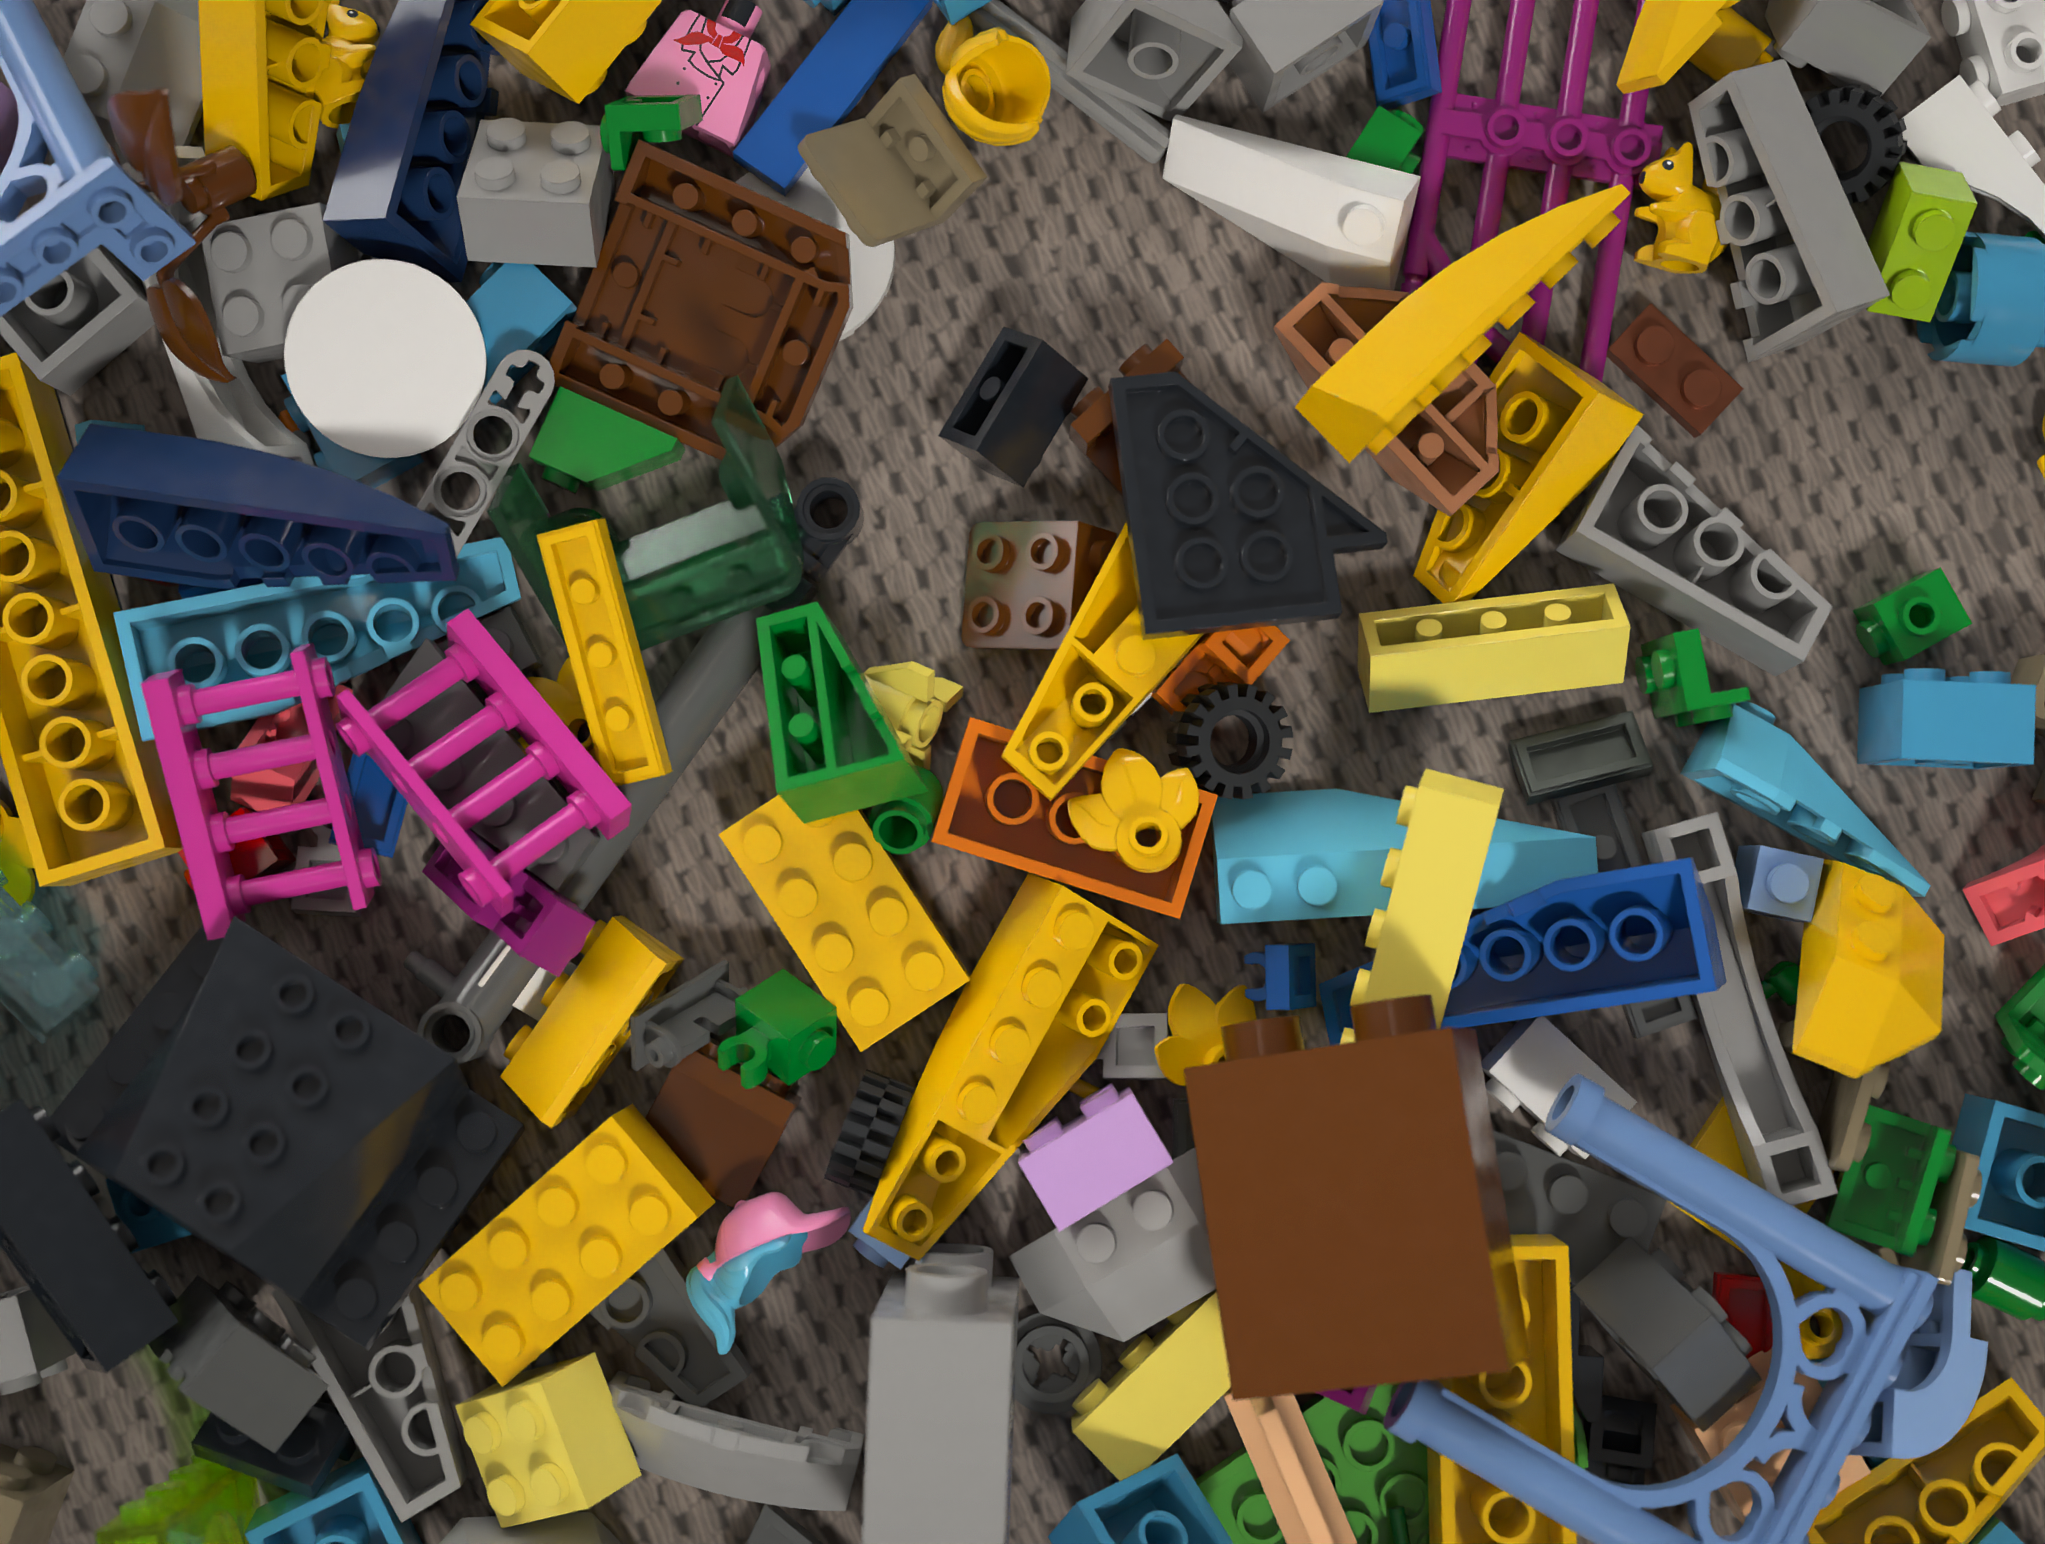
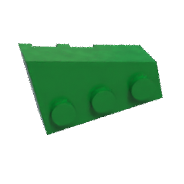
(825, 722)

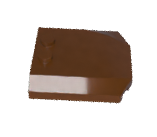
(702, 290)

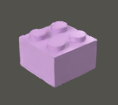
(1093, 1155)

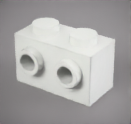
(2000, 45)

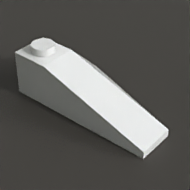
(1310, 205)

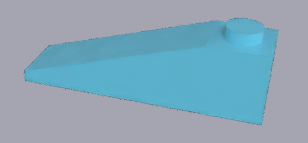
(1781, 783)

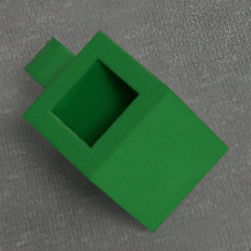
(781, 1031)

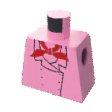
(713, 62)

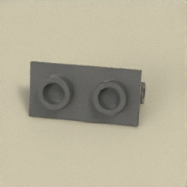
(678, 1020)

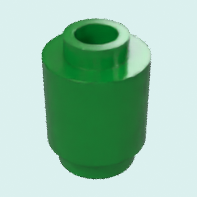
(909, 821)
(2006, 1278)

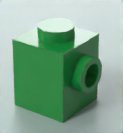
(1910, 617)

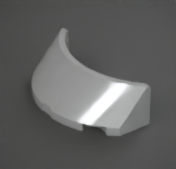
(735, 1453)

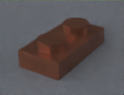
(1673, 371)

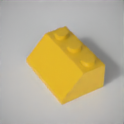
(587, 1018)

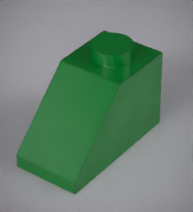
(597, 445)

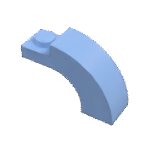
(1936, 1380)

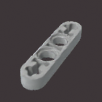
(485, 467)

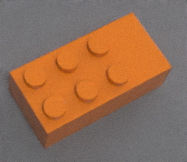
(1007, 820)

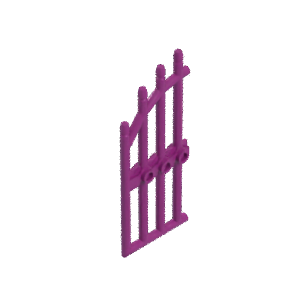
(1531, 139)

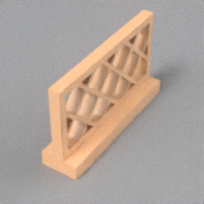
(1290, 1470)

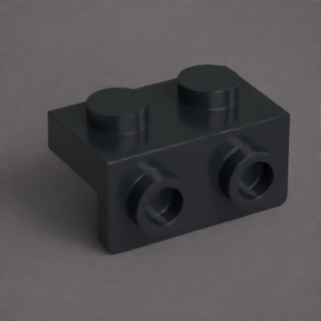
(299, 1462)

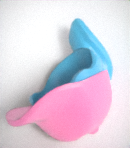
(750, 1249)

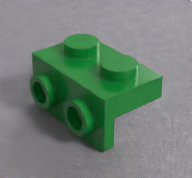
(1678, 681)
(1892, 1187)

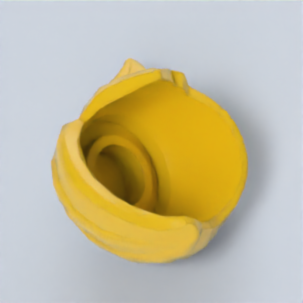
(992, 83)

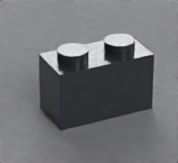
(1013, 406)

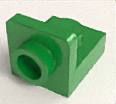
(647, 119)

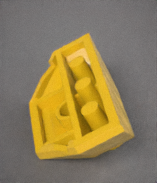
(1866, 973)

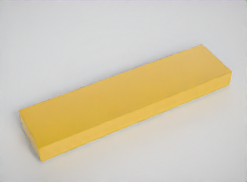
(604, 652)

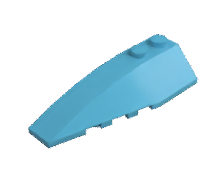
(258, 626)
(1329, 847)

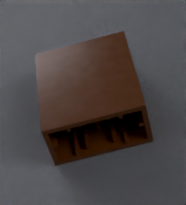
(1355, 1205)

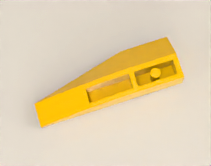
(1444, 326)
(1006, 1056)

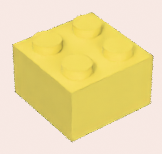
(548, 1441)

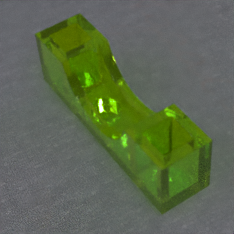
(192, 1507)

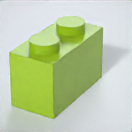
(1919, 237)

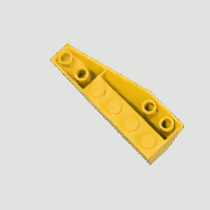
(1092, 680)

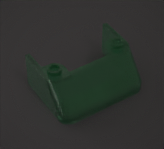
(694, 566)

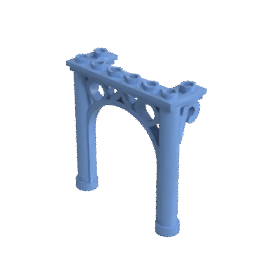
(87, 191)
(1872, 1296)

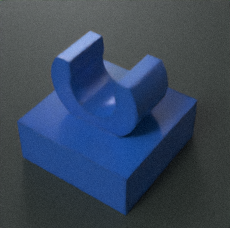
(1288, 976)

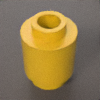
(1732, 47)

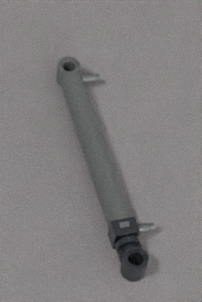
(687, 716)

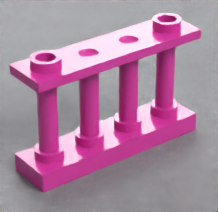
(510, 704)
(211, 834)

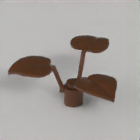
(205, 185)

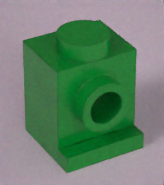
(1389, 141)

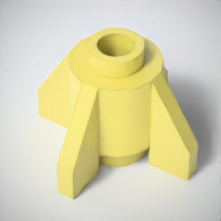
(913, 703)

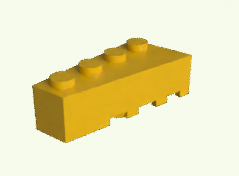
(1946, 1492)

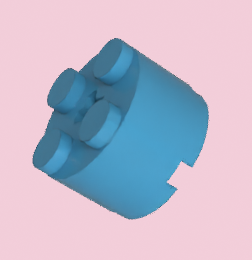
(1990, 302)

